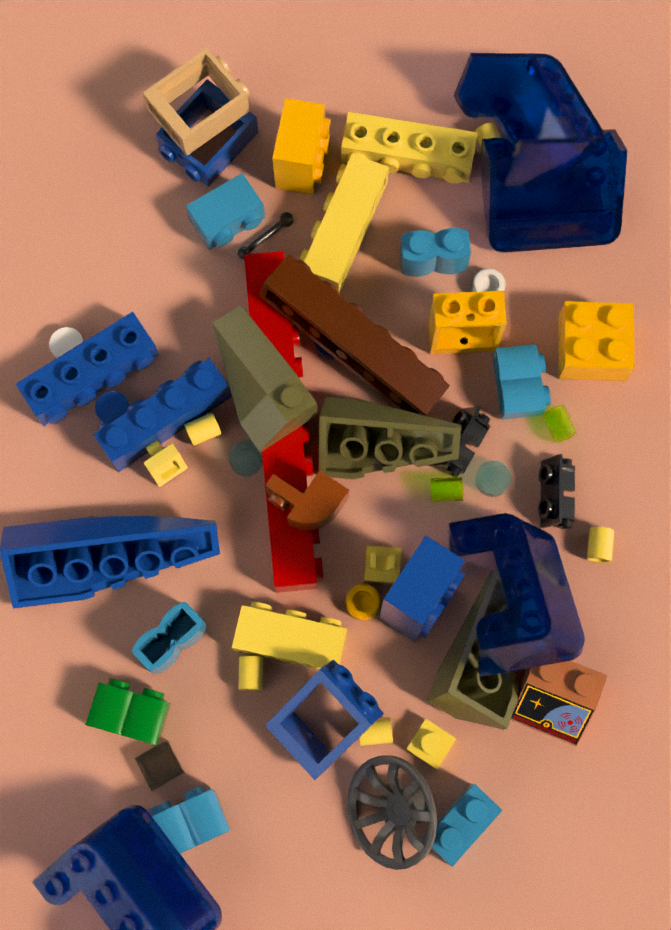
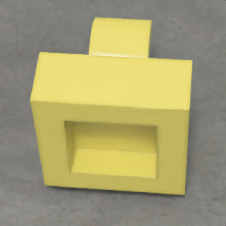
(164, 462)
(382, 564)

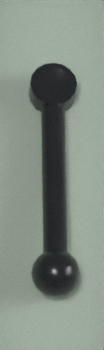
(286, 220)

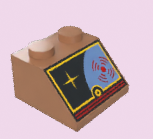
(559, 699)

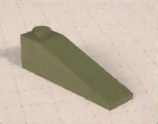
(262, 384)
(373, 437)
(457, 683)

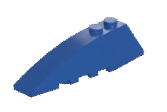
(85, 555)

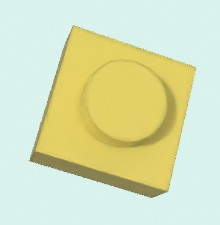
(431, 744)

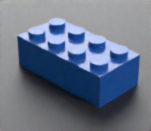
(422, 590)

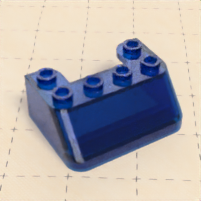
(535, 111)
(571, 212)
(541, 611)
(132, 877)

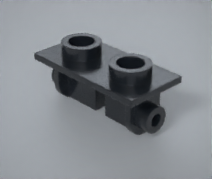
(473, 430)
(554, 508)

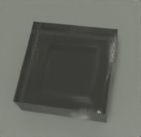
(160, 765)

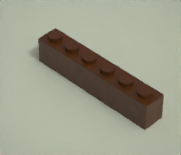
(352, 337)

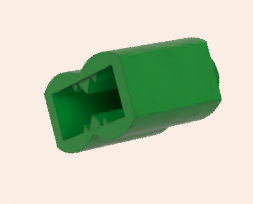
(128, 712)

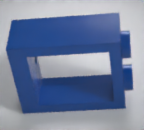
(212, 98)
(300, 739)

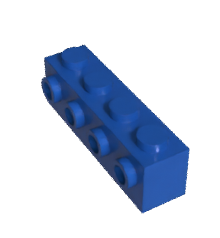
(88, 369)
(163, 413)

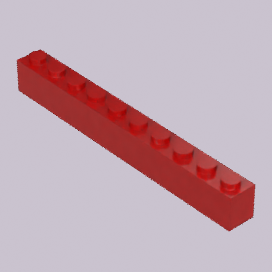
(291, 548)

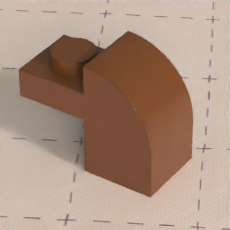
(312, 508)

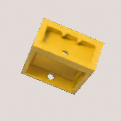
(466, 315)

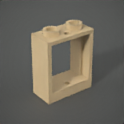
(182, 79)

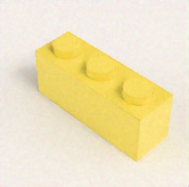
(288, 636)

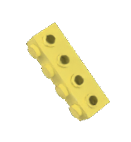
(410, 147)
(346, 219)

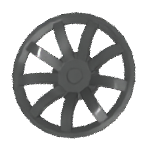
(400, 810)

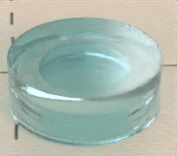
(245, 458)
(493, 478)

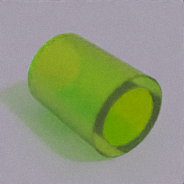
(559, 424)
(446, 489)

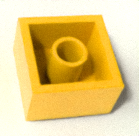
(301, 146)
(596, 341)

